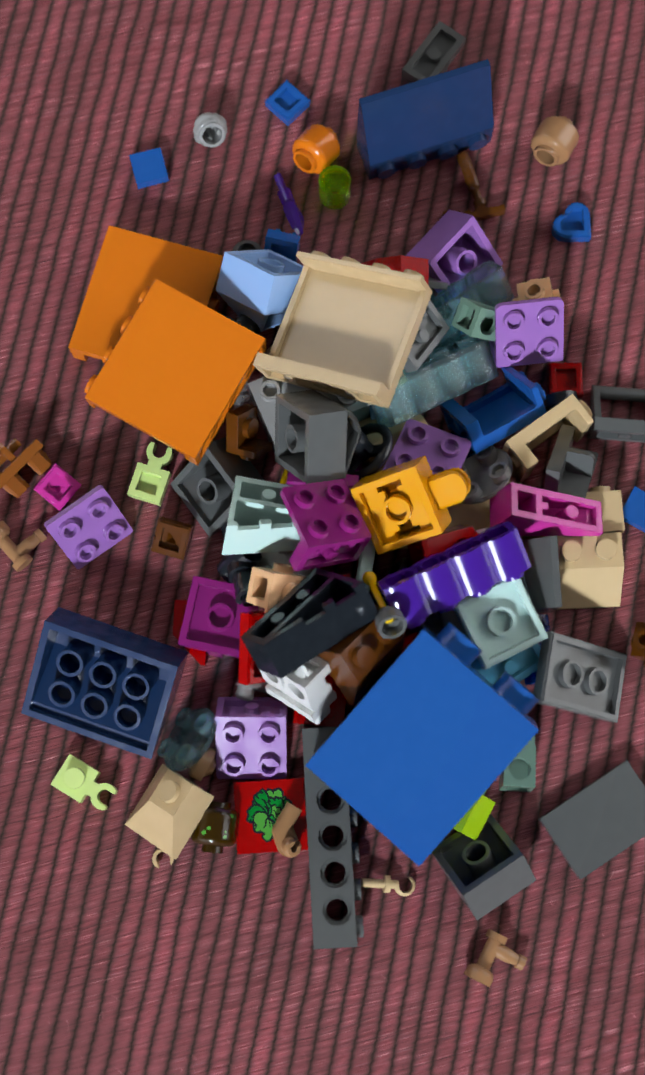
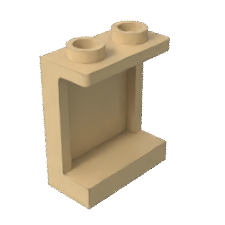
(519, 447)

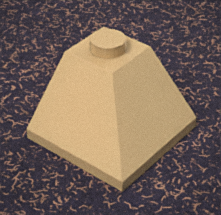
(169, 811)

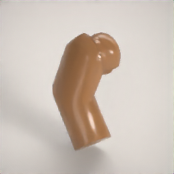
(284, 833)

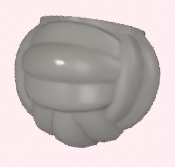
(210, 129)

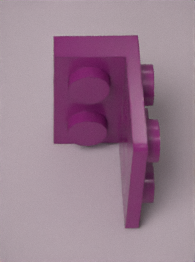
(326, 523)

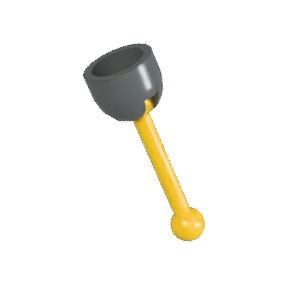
(389, 619)

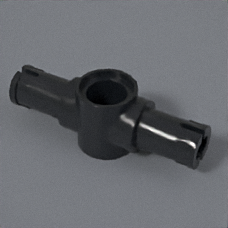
(237, 570)

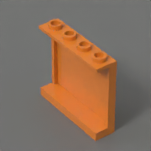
(123, 270)
(175, 370)

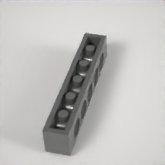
(328, 931)

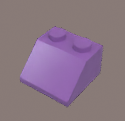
(454, 247)

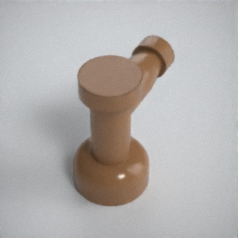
(19, 553)
(493, 948)

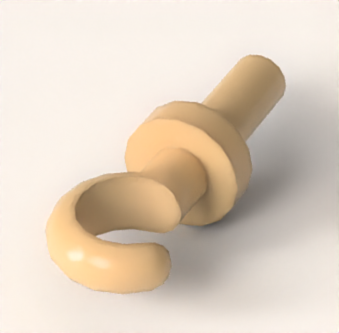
(388, 884)

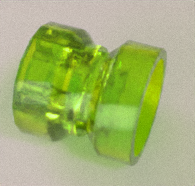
(338, 180)

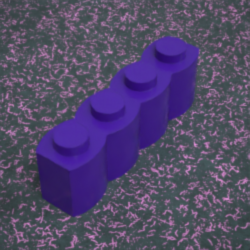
(456, 573)

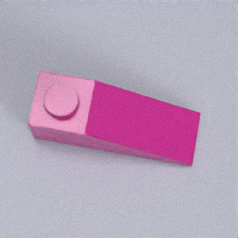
(545, 512)

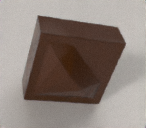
(172, 538)

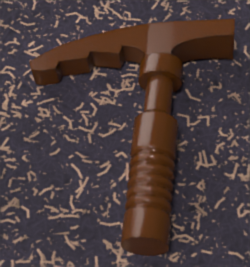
(481, 211)

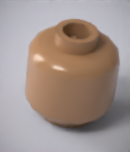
(554, 140)

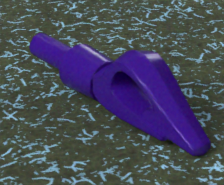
(290, 208)

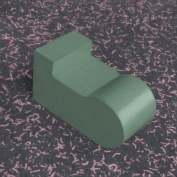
(475, 319)
(521, 772)

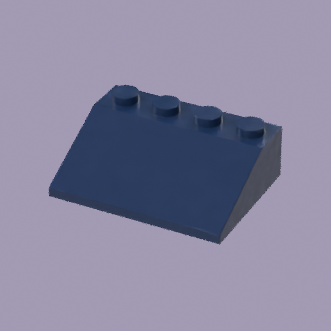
(426, 120)
(103, 682)

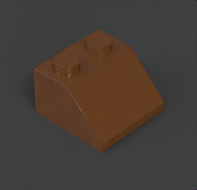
(361, 660)

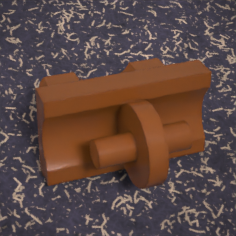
(31, 455)

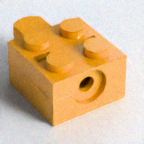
(408, 497)

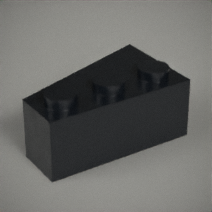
(309, 621)

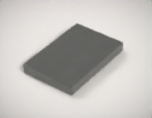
(580, 677)
(599, 820)

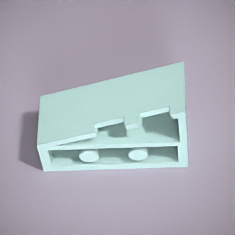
(258, 519)

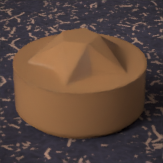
(204, 766)

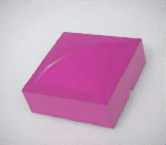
(57, 486)

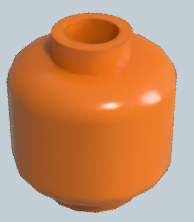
(315, 149)

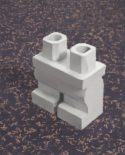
(304, 689)

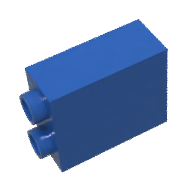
(426, 741)

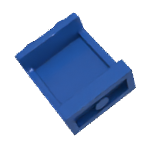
(497, 412)

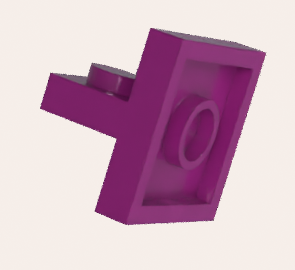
(212, 618)

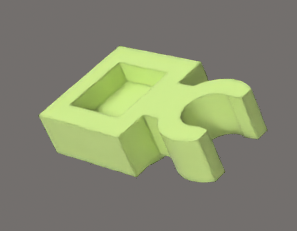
(150, 480)
(79, 780)

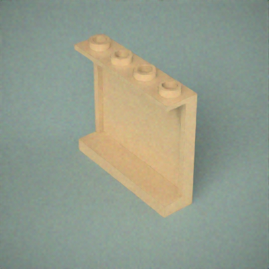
(347, 328)

